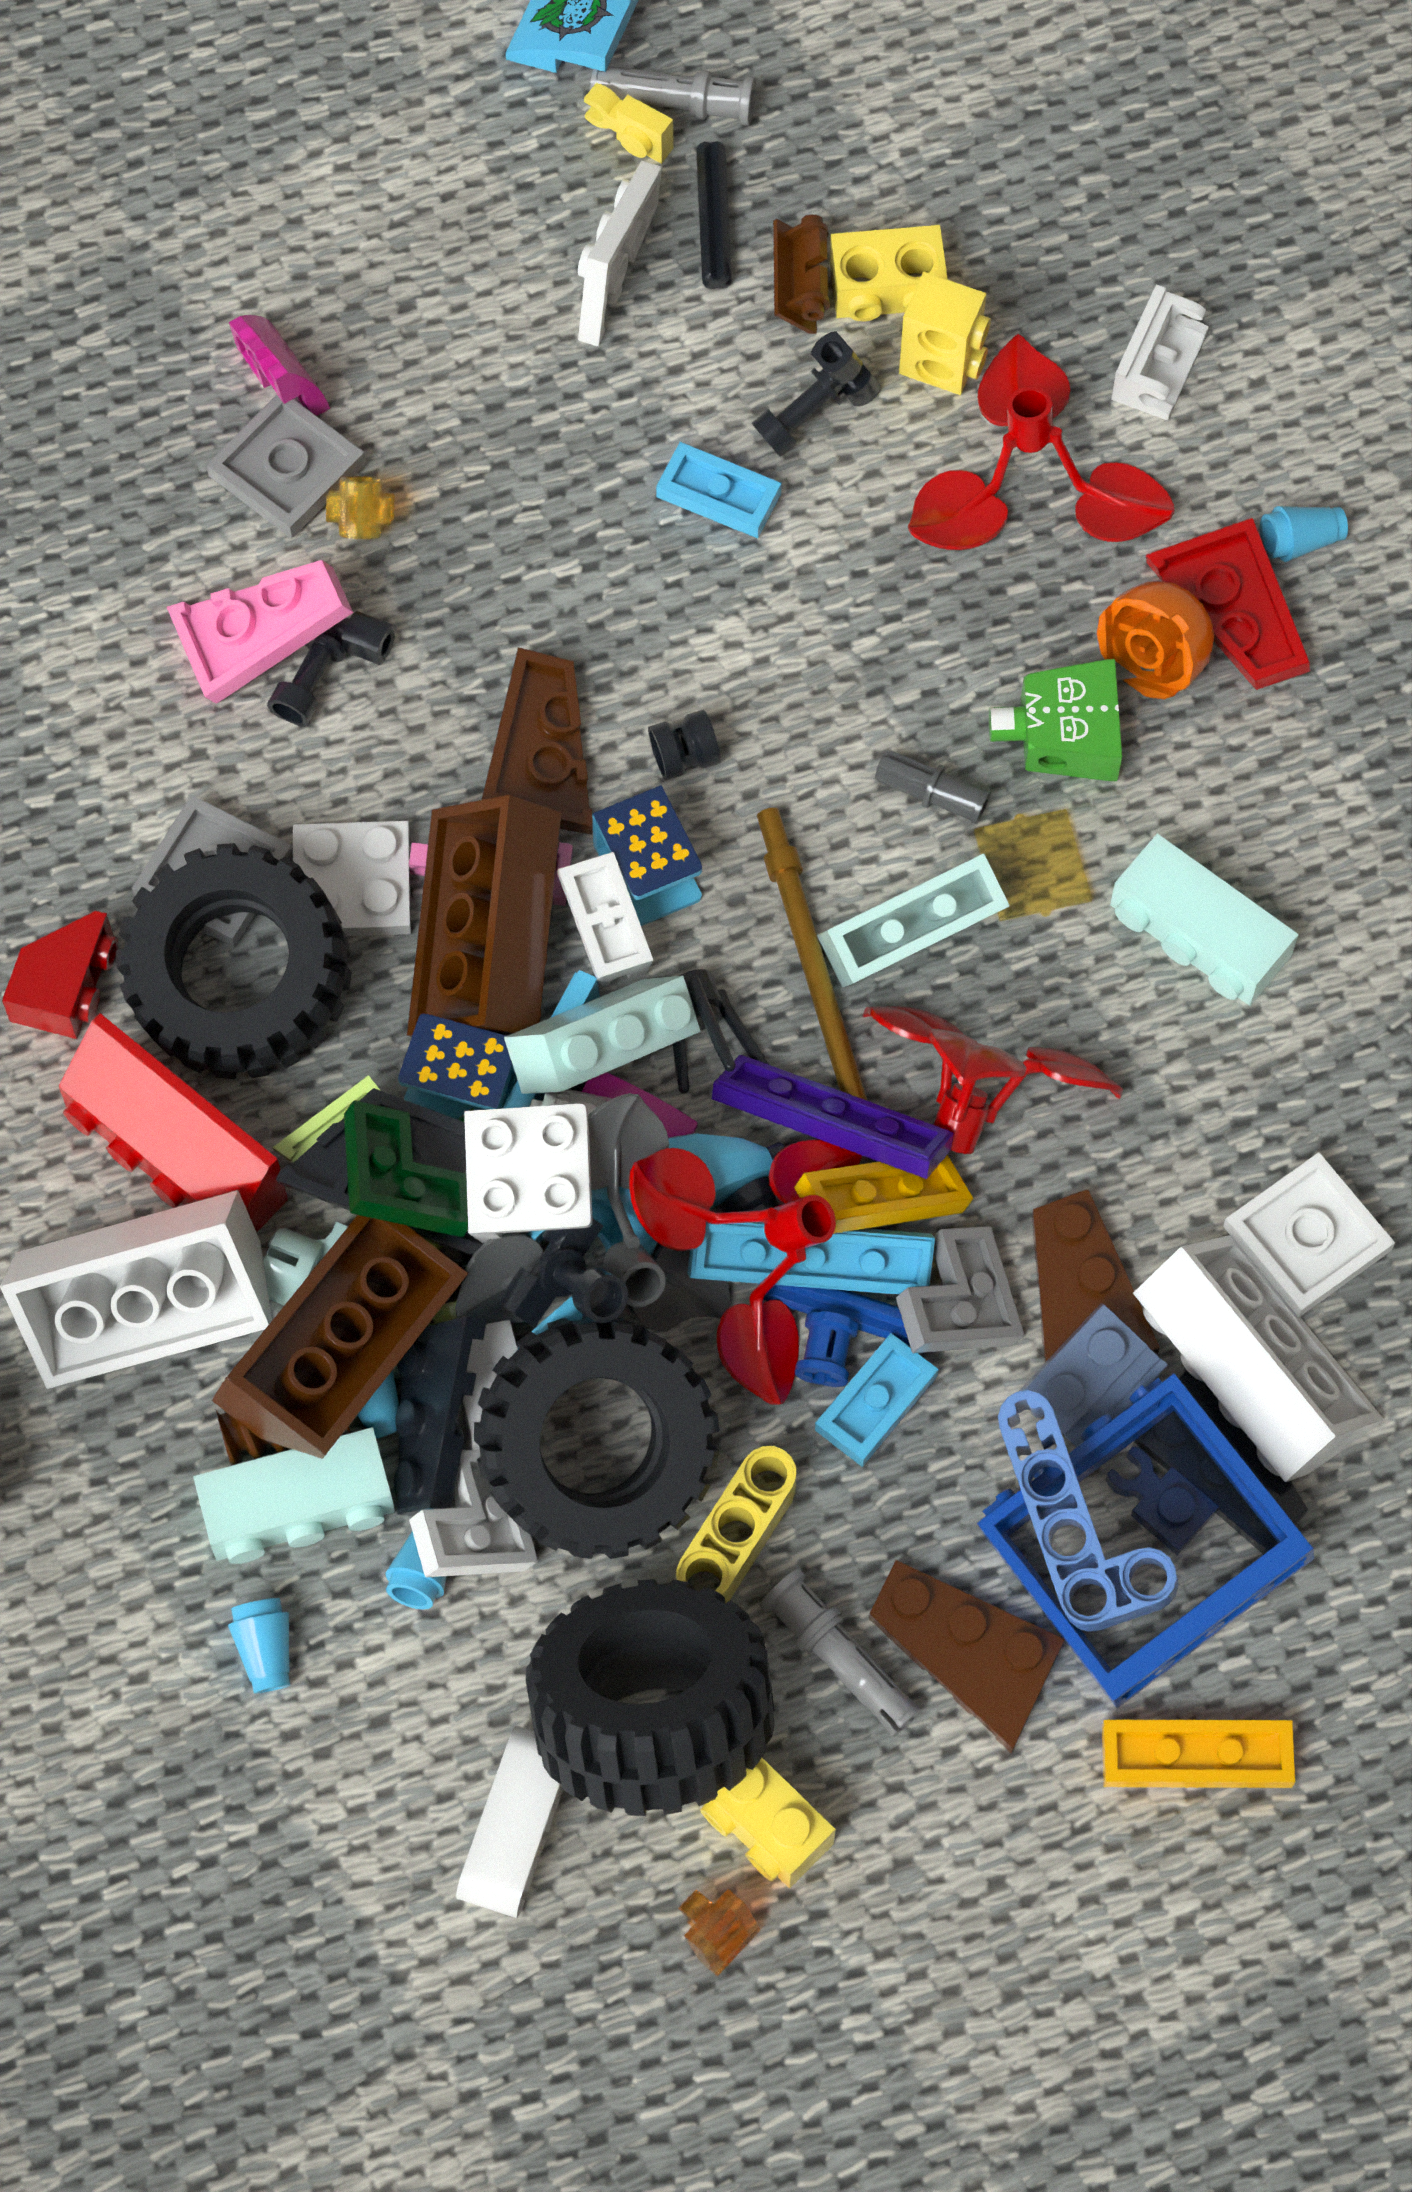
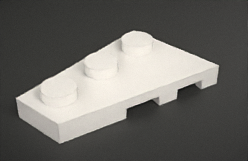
(616, 244)

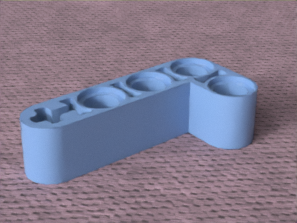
(1070, 1508)

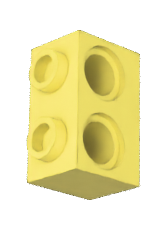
(886, 261)
(944, 334)

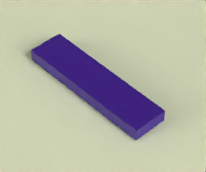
(833, 1116)

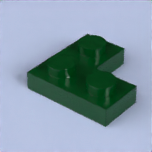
(387, 1181)

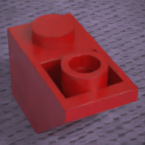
(58, 976)

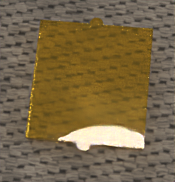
(1035, 863)

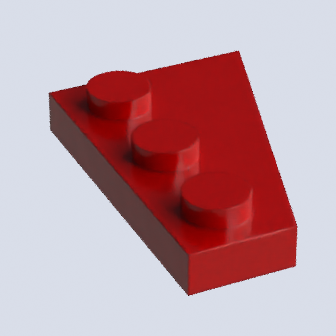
(1242, 597)

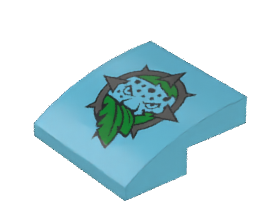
(570, 32)

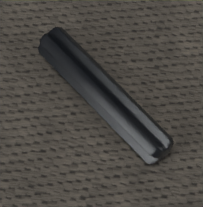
(713, 215)

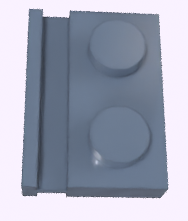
(1095, 1373)

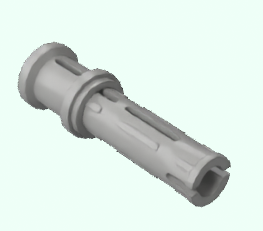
(698, 94)
(821, 1632)

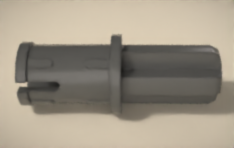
(932, 786)

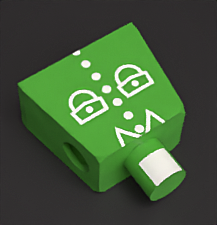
(1066, 721)

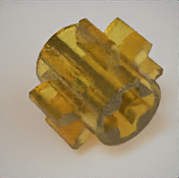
(360, 507)

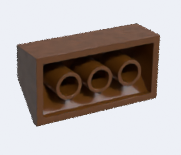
(486, 914)
(339, 1336)

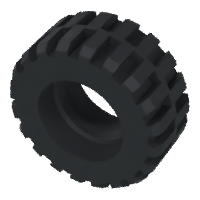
(179, 910)
(662, 1483)
(661, 1749)

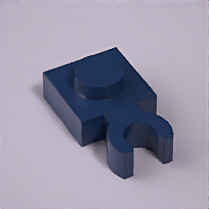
(1167, 1506)

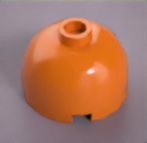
(1159, 630)

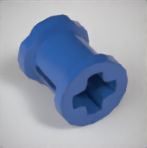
(826, 1349)

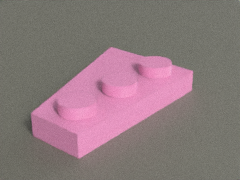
(257, 627)

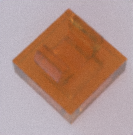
(718, 1929)

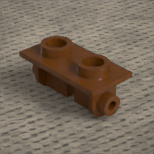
(798, 282)

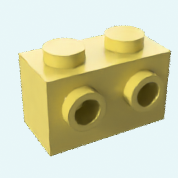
(773, 1822)

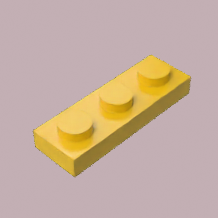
(886, 1195)
(1198, 1753)

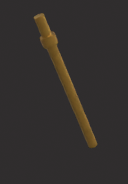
(784, 868)

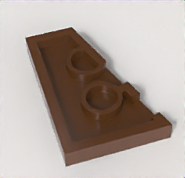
(540, 741)
(1079, 1271)
(971, 1648)

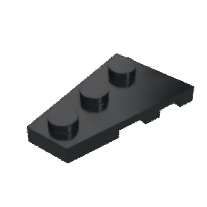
(430, 1398)
(1174, 1445)

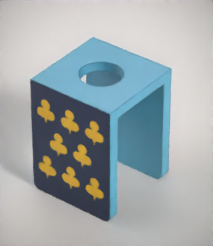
(650, 852)
(456, 1067)

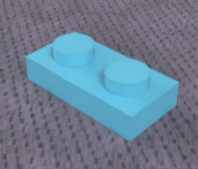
(718, 490)
(876, 1400)

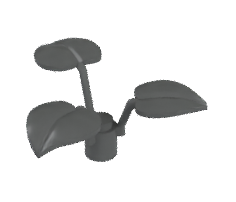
(657, 1287)

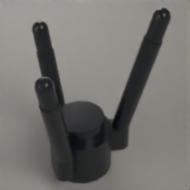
(709, 1007)

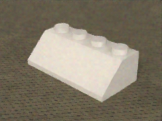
(139, 1290)
(1256, 1357)

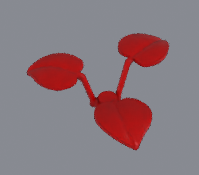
(1026, 394)
(964, 1106)
(673, 1202)

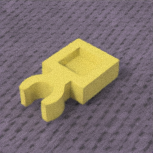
(636, 125)

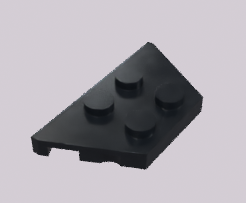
(435, 1142)

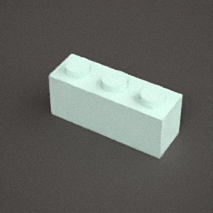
(913, 920)
(1202, 921)
(602, 1035)
(294, 1497)

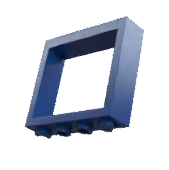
(1102, 1442)

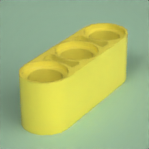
(742, 1503)

